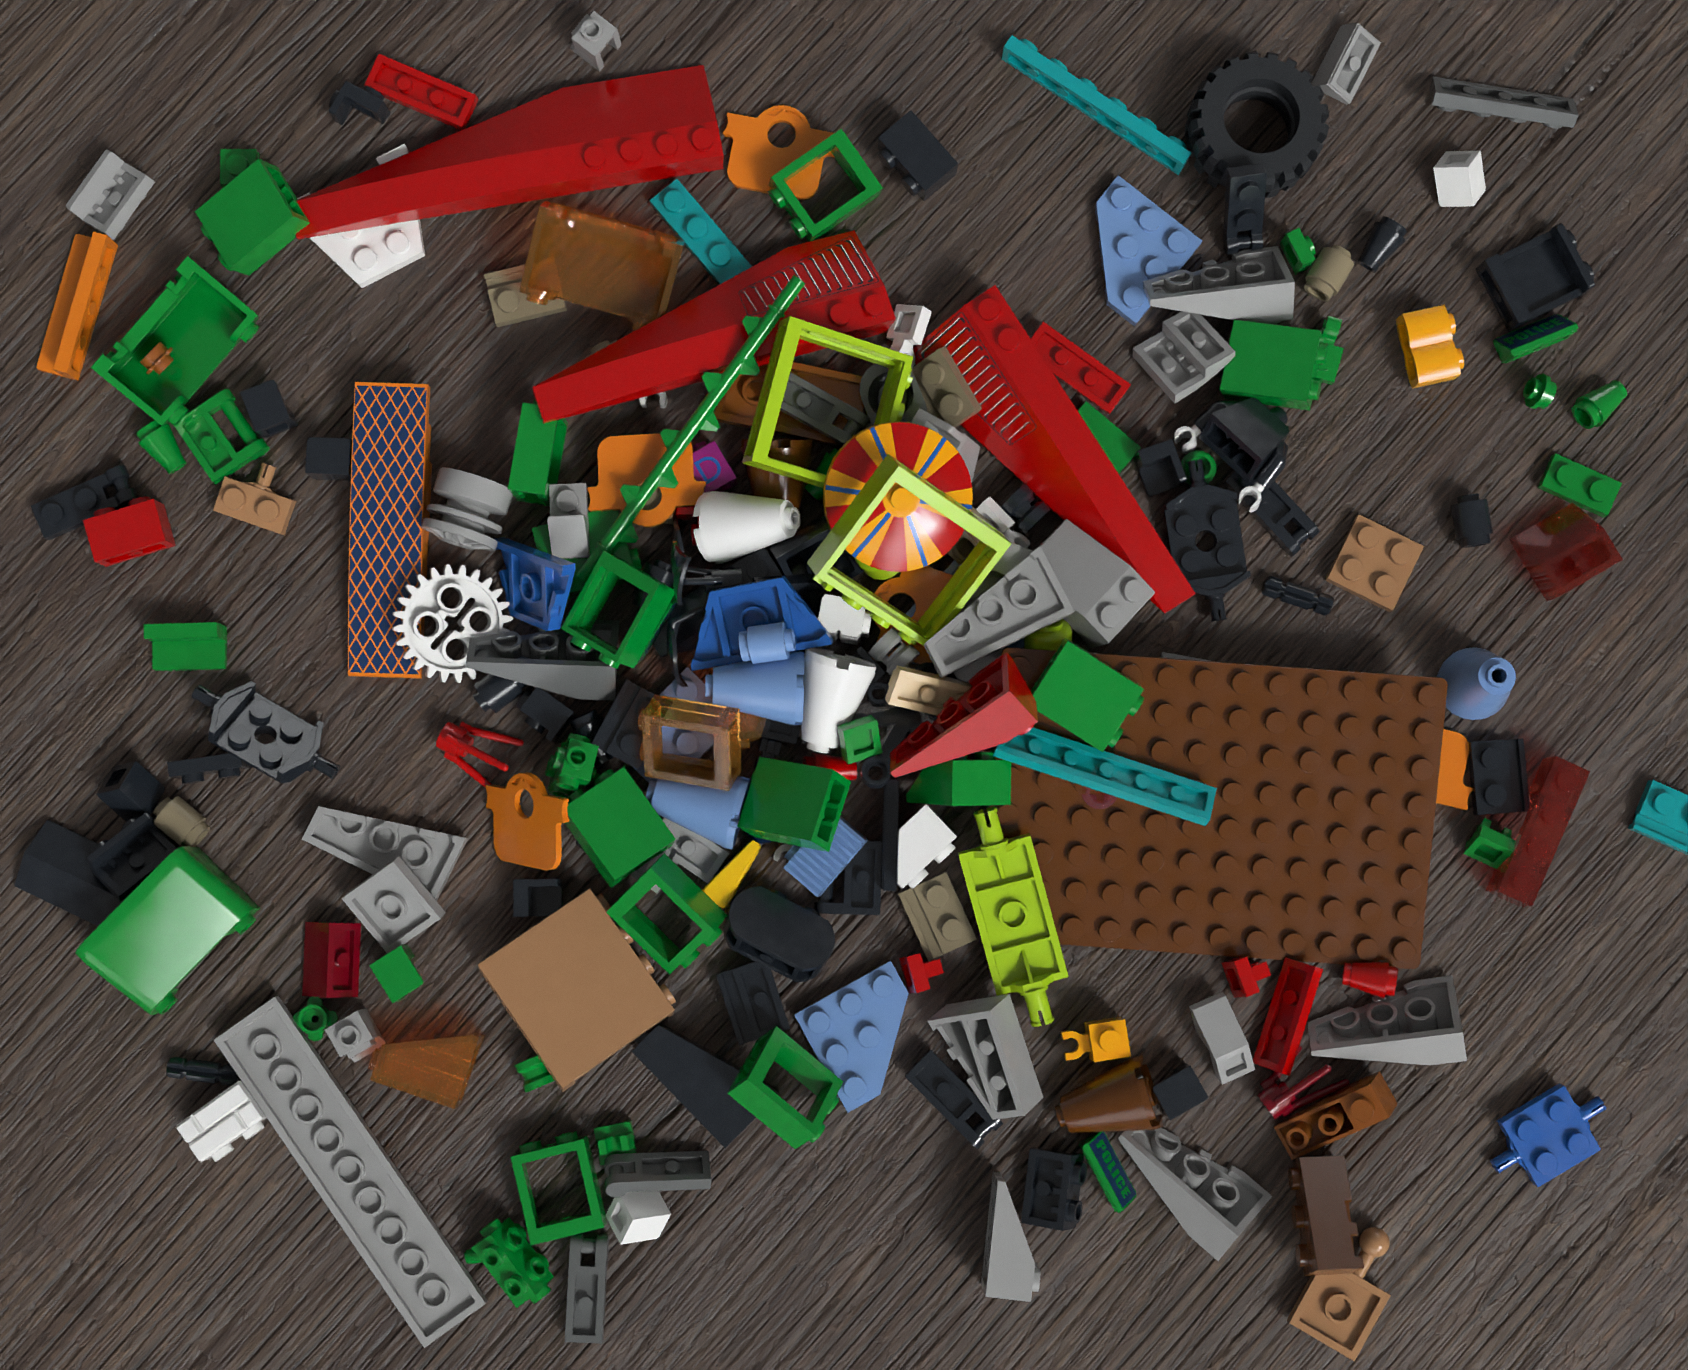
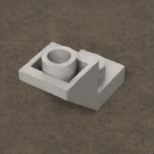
(1223, 1037)

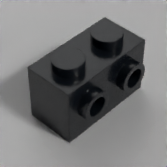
(916, 156)

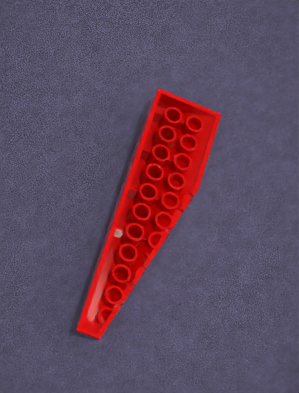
(540, 150)

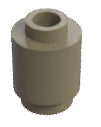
(1328, 272)
(181, 822)

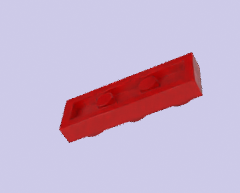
(422, 92)
(1080, 369)
(1287, 1016)

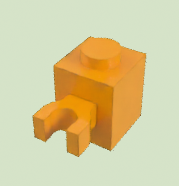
(1102, 1040)

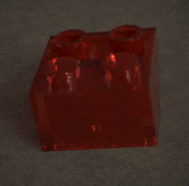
(1565, 551)

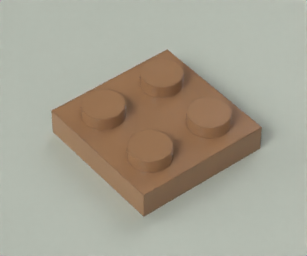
(1374, 563)

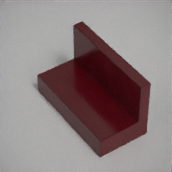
(331, 959)

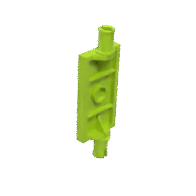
(1013, 915)

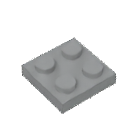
(393, 905)

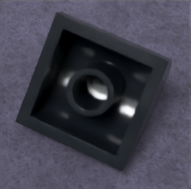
(793, 553)

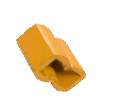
(1429, 346)

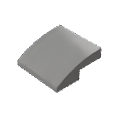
(1183, 354)

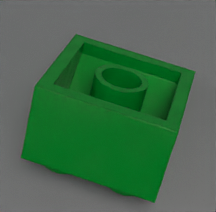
(964, 782)

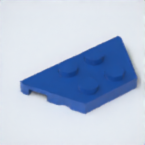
(535, 584)
(753, 604)

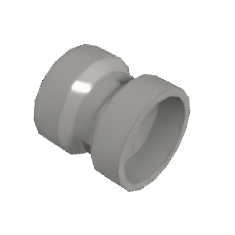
(902, 656)

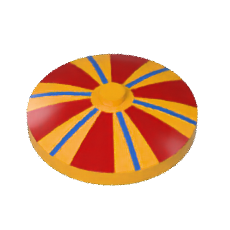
(902, 529)

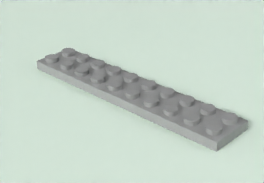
(351, 1171)

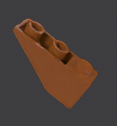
(1337, 1115)

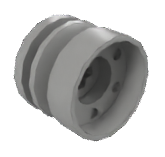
(467, 509)

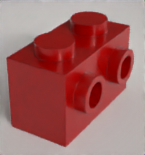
(128, 531)

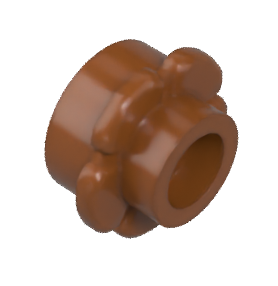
(157, 359)

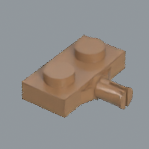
(255, 502)

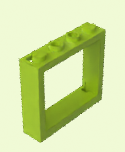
(777, 377)
(957, 590)

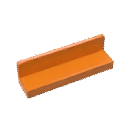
(77, 305)

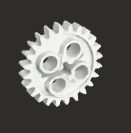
(427, 601)

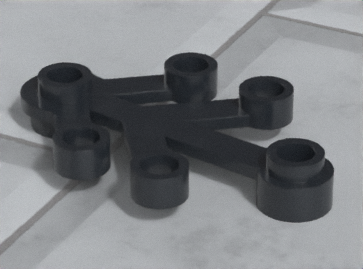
(904, 721)

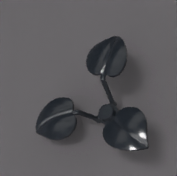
(712, 580)

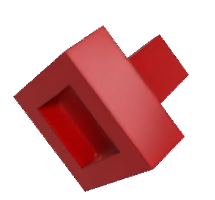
(917, 972)
(1243, 975)

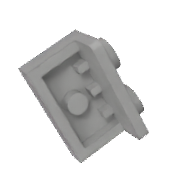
(109, 194)

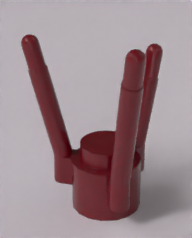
(1280, 1099)

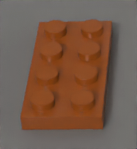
(742, 398)

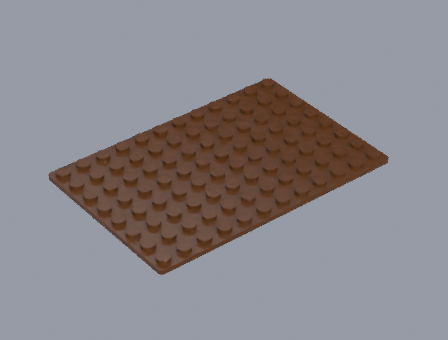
(1311, 826)

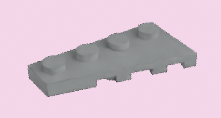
(1008, 611)
(376, 842)

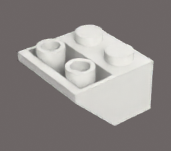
(920, 842)

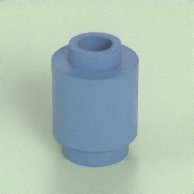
(766, 643)

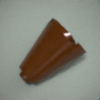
(772, 485)
(1112, 1101)

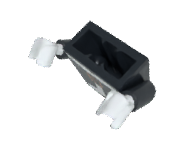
(1246, 438)

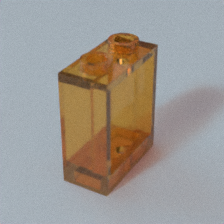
(698, 717)

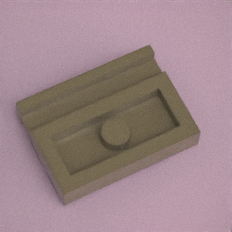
(509, 304)
(945, 388)
(937, 916)

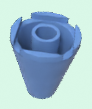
(1476, 683)
(761, 689)
(701, 809)

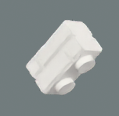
(843, 620)
(221, 1122)

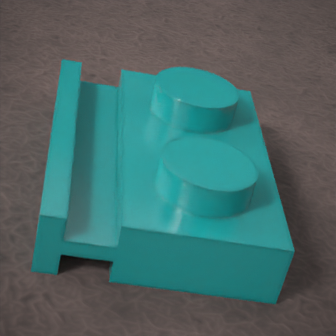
(1663, 816)

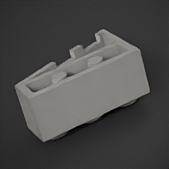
(993, 1053)

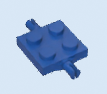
(1548, 1135)

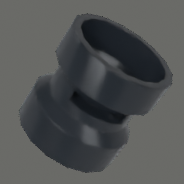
(1025, 508)

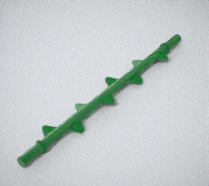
(702, 419)

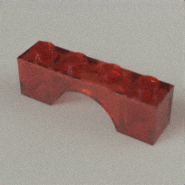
(1549, 811)

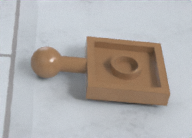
(1343, 1306)

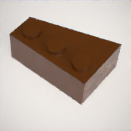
(1323, 1216)

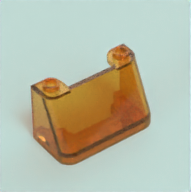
(600, 263)

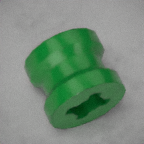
(533, 1073)

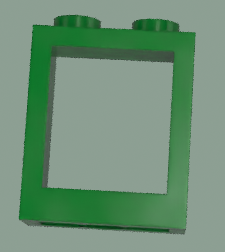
(854, 167)
(536, 456)
(595, 595)
(686, 896)
(771, 1108)
(568, 1225)

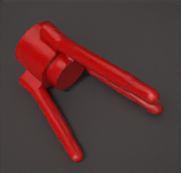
(457, 741)

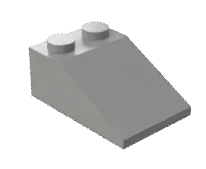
(1096, 582)
(1007, 1260)

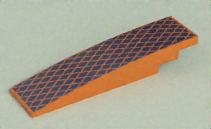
(386, 515)

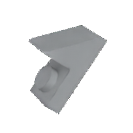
(569, 520)

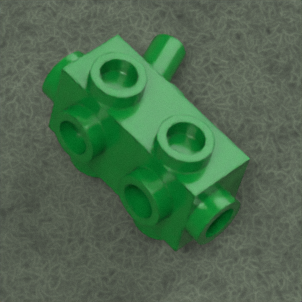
(572, 766)
(512, 1261)

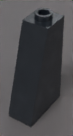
(696, 1079)

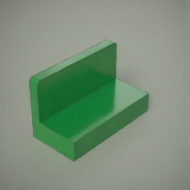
(187, 646)

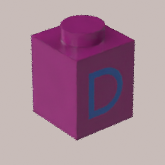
(712, 468)

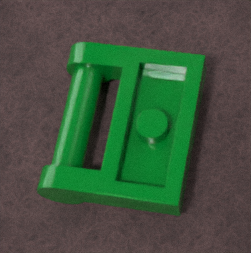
(211, 443)

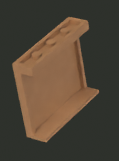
(577, 988)

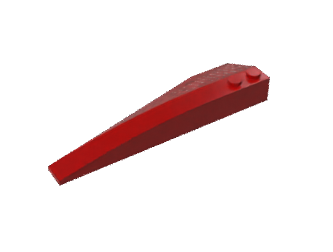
(708, 331)
(1045, 440)

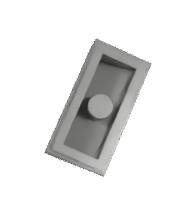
(1346, 62)

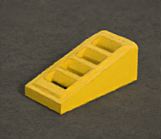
(728, 880)

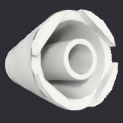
(741, 524)
(831, 695)

